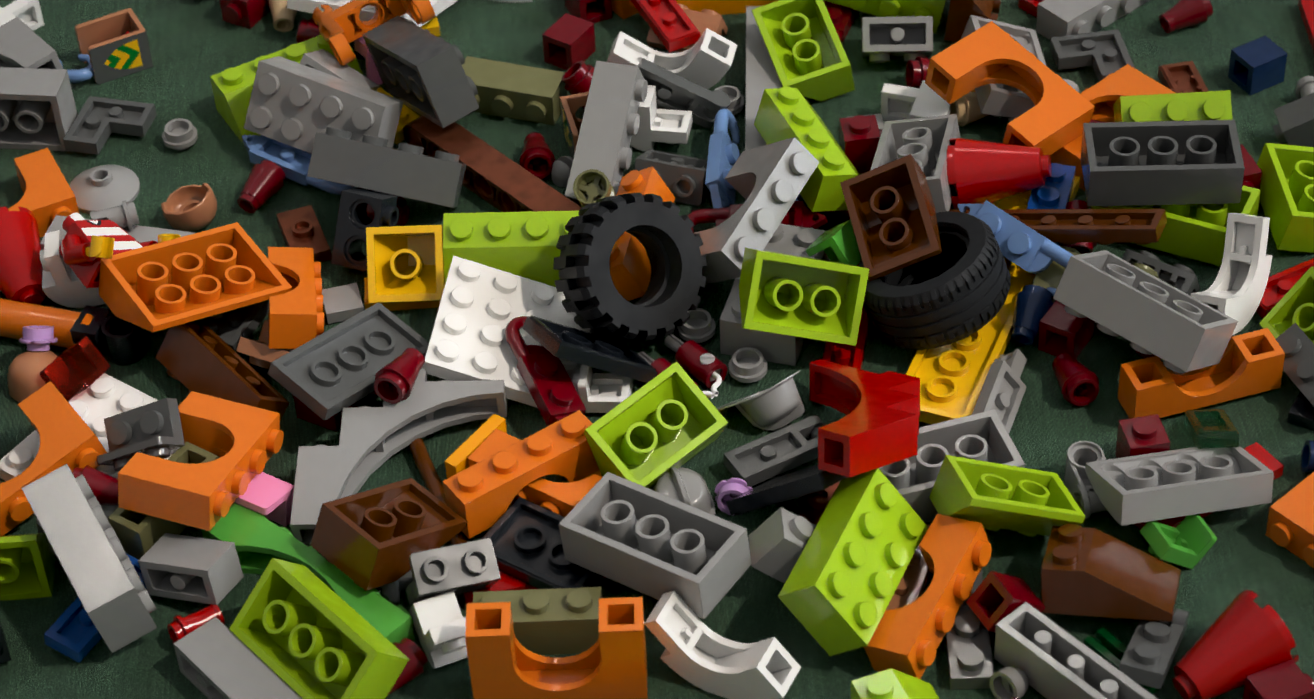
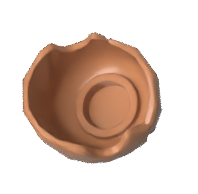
(190, 207)
(25, 371)

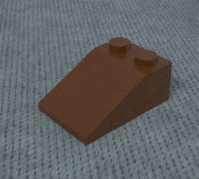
(892, 216)
(379, 530)
(1105, 577)

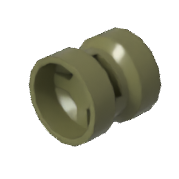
(591, 185)

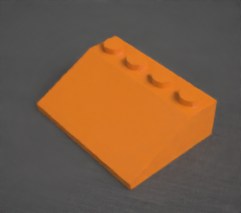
(188, 278)

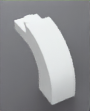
(701, 64)
(1243, 269)
(716, 662)

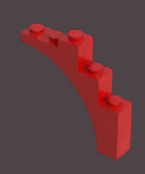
(878, 422)

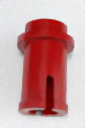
(182, 626)

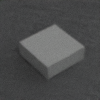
(341, 302)

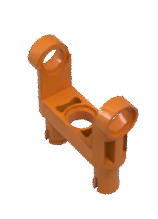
(344, 26)

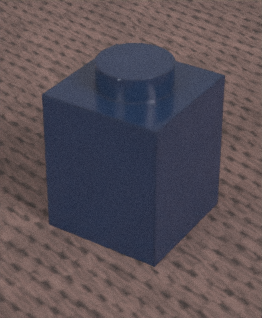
(1257, 65)

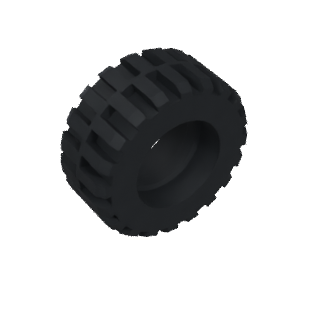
(673, 261)

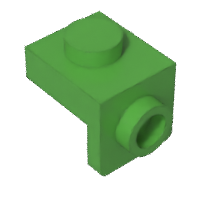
(1182, 544)

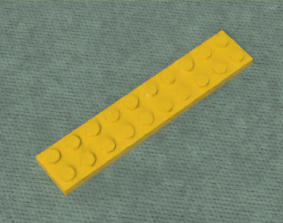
(956, 372)

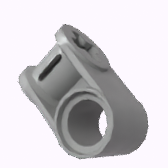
(1077, 479)

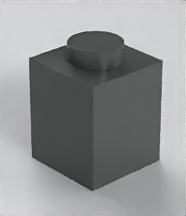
(1296, 122)

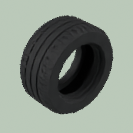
(945, 294)

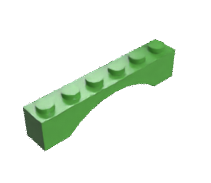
(260, 540)

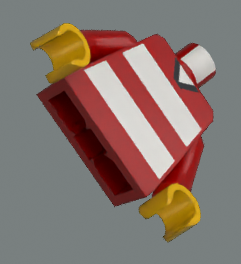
(96, 239)

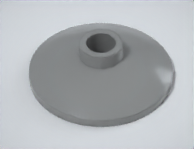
(104, 187)

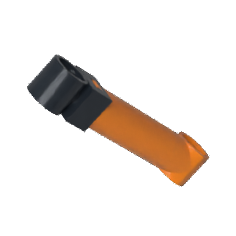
(107, 332)

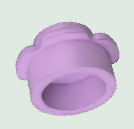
(38, 337)
(728, 490)

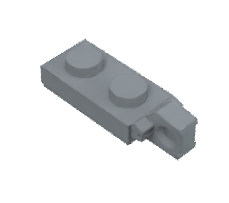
(1003, 388)

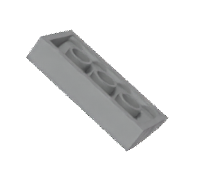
(1002, 98)
(1179, 483)

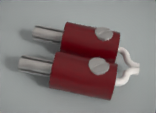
(695, 361)

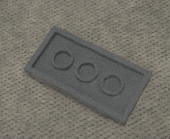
(343, 361)

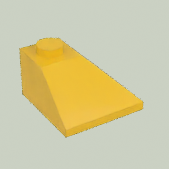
(405, 263)

